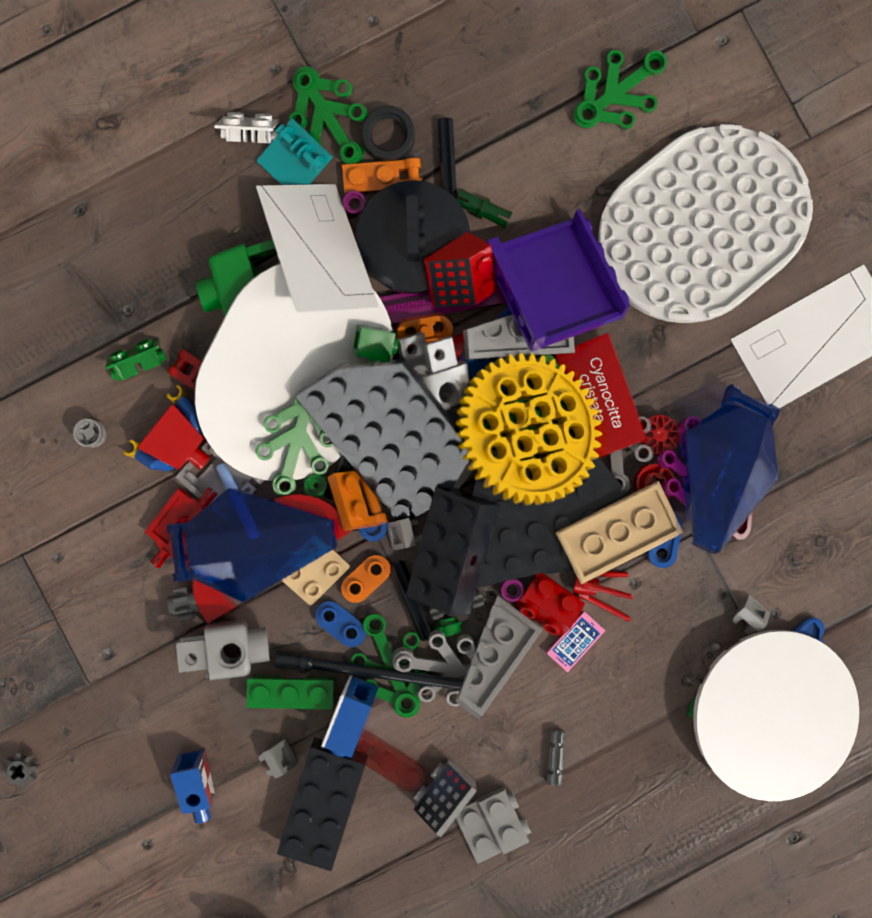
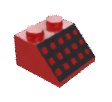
(461, 272)

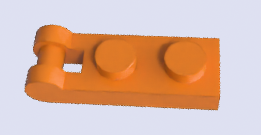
(377, 175)

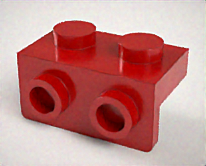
(550, 605)

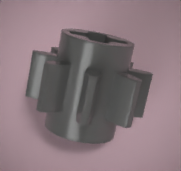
(182, 604)
(28, 771)

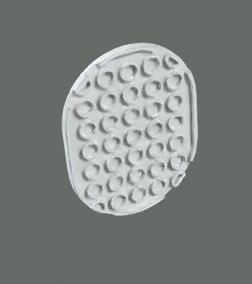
(706, 222)
(262, 362)

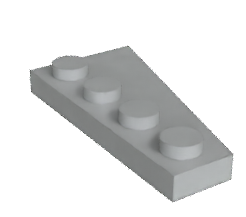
(504, 338)
(498, 652)

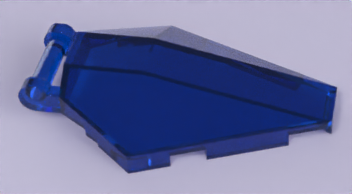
(728, 467)
(248, 543)

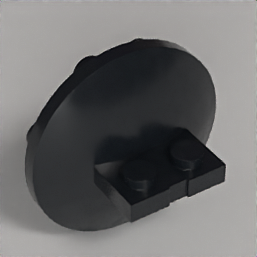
(403, 229)

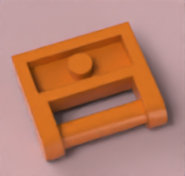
(351, 502)

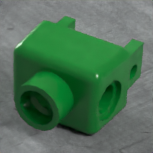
(230, 273)

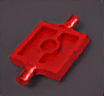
(178, 509)

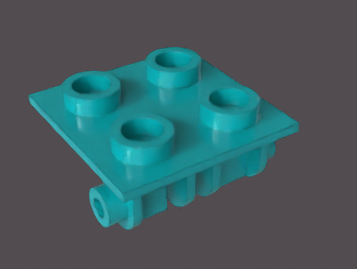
(294, 156)

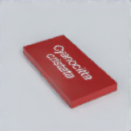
(602, 374)

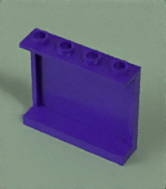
(558, 282)

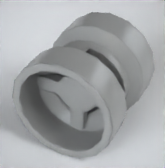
(84, 432)

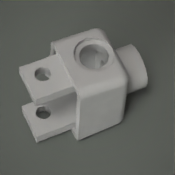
(442, 374)
(210, 651)

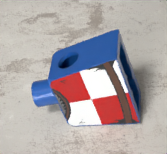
(193, 784)

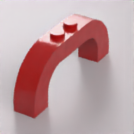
(215, 604)

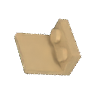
(317, 577)

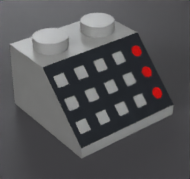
(444, 796)

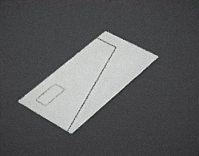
(311, 227)
(810, 339)

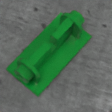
(125, 361)

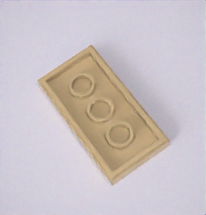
(619, 532)

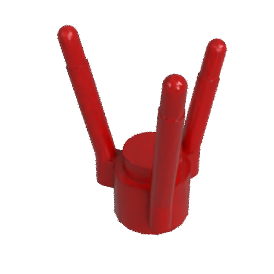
(592, 586)

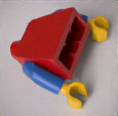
(172, 438)

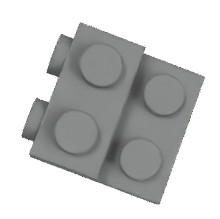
(493, 825)

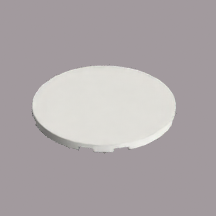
(776, 715)

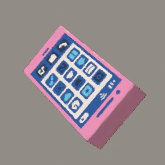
(576, 641)

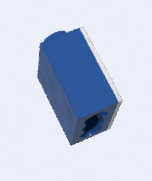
(350, 717)

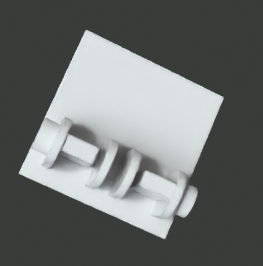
(235, 122)

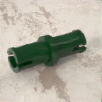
(484, 208)

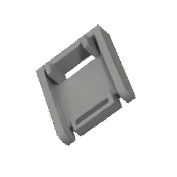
(211, 479)

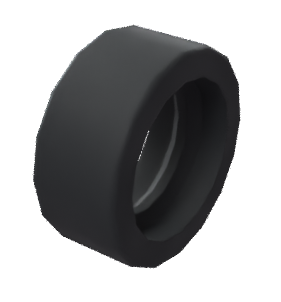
(388, 112)

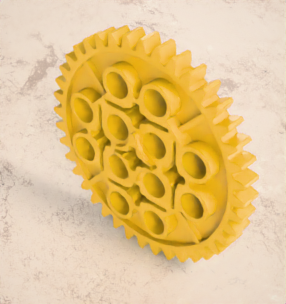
(508, 471)

